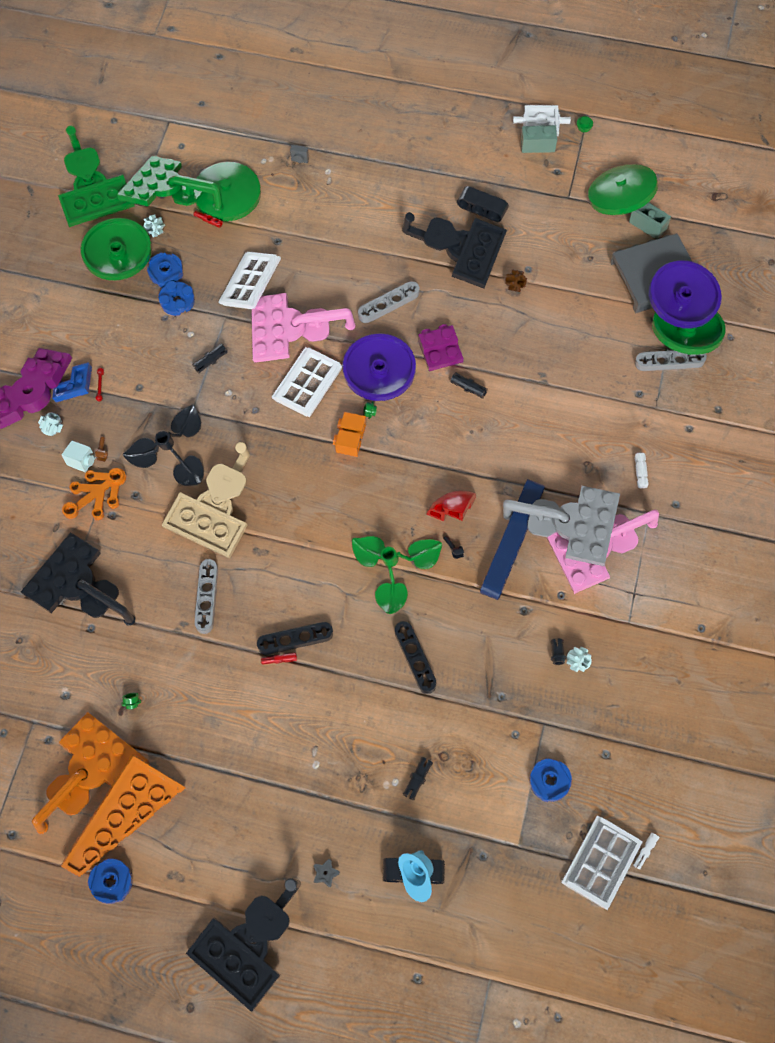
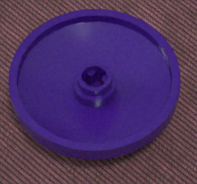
(685, 294)
(379, 367)

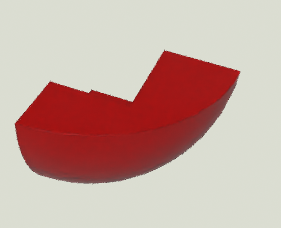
(452, 504)

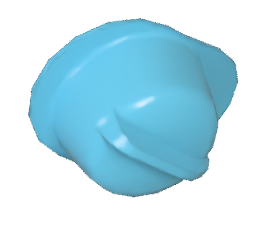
(416, 875)

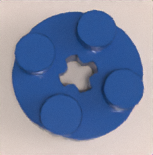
(162, 260)
(179, 306)
(549, 792)
(104, 871)

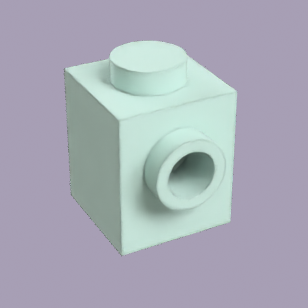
(78, 456)

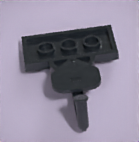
(472, 250)
(69, 571)
(234, 958)

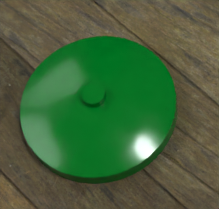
(623, 189)
(238, 190)
(116, 249)
(690, 340)

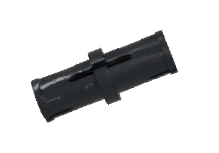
(210, 358)
(469, 385)
(417, 778)

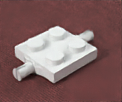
(541, 116)

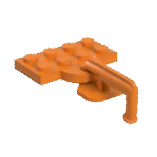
(94, 752)

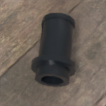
(558, 656)

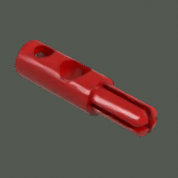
(205, 217)
(288, 657)

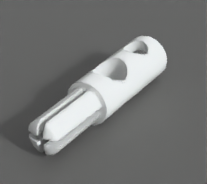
(649, 844)

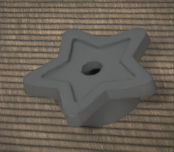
(327, 879)

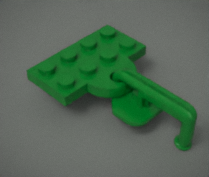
(161, 179)
(93, 196)

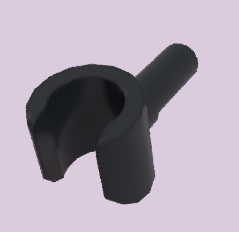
(457, 552)

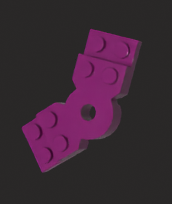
(32, 390)

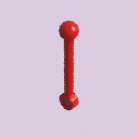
(100, 372)

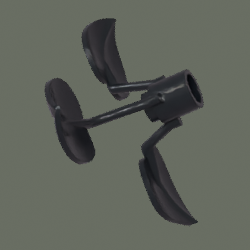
(186, 423)

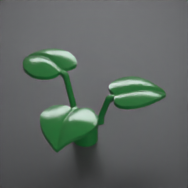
(371, 548)

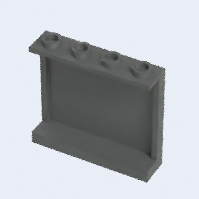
(641, 263)

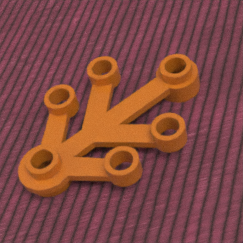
(96, 491)

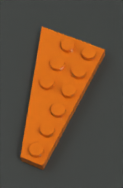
(128, 805)

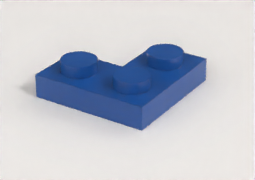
(75, 387)

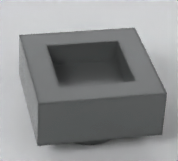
(299, 154)

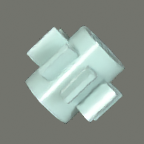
(153, 225)
(50, 424)
(579, 659)

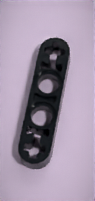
(294, 634)
(412, 658)

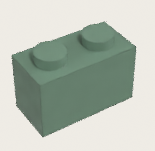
(538, 139)
(650, 220)

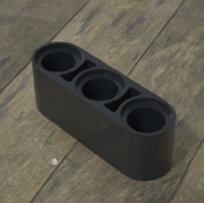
(482, 204)
(392, 872)

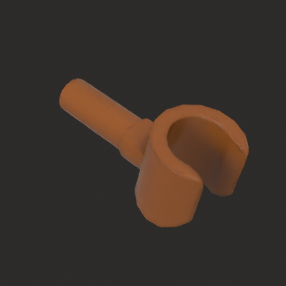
(100, 453)

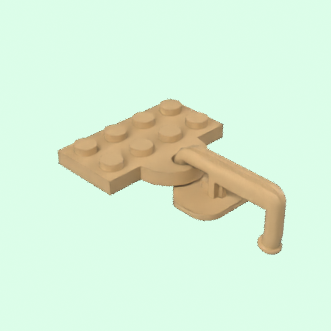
(210, 522)

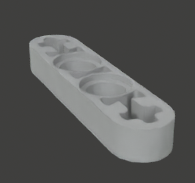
(387, 300)
(670, 363)
(206, 596)

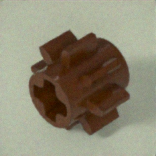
(515, 280)

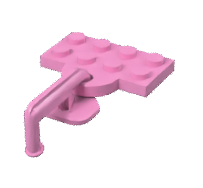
(277, 325)
(623, 539)

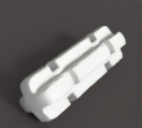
(641, 470)

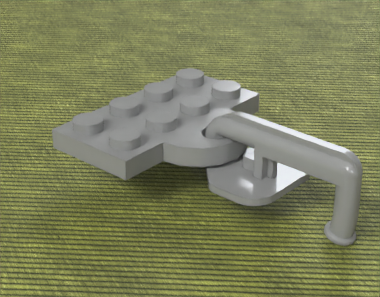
(584, 523)

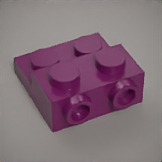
(440, 347)

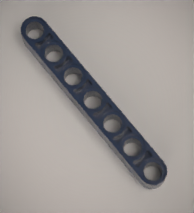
(510, 543)

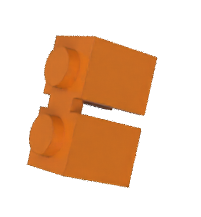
(351, 431)

